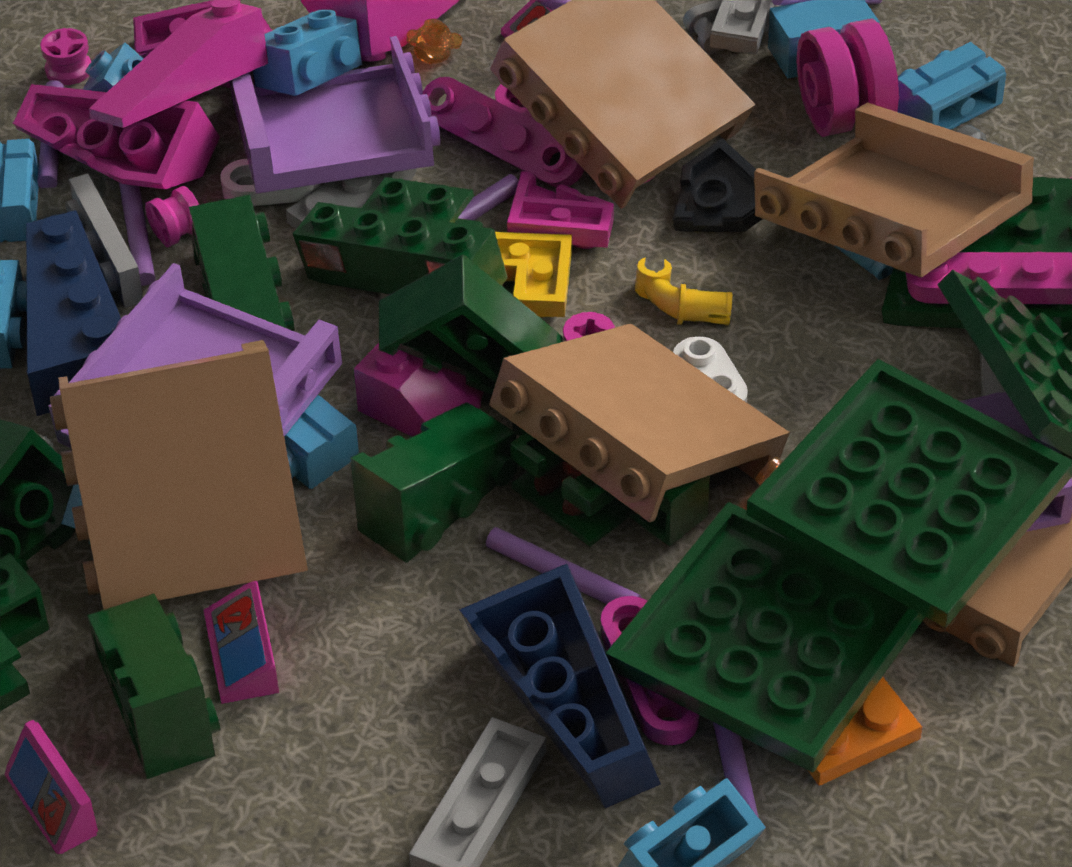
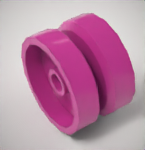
(844, 73)

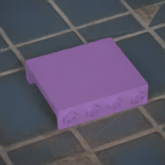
(338, 130)
(184, 326)

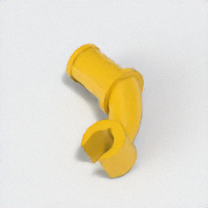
(682, 302)

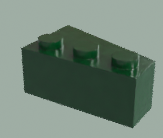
(233, 259)
(461, 323)
(431, 479)
(154, 685)

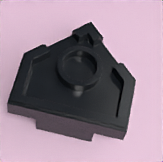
(716, 192)

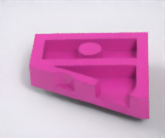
(561, 212)

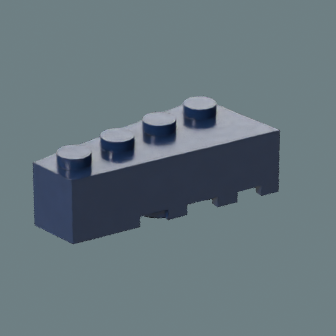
(66, 304)
(565, 680)

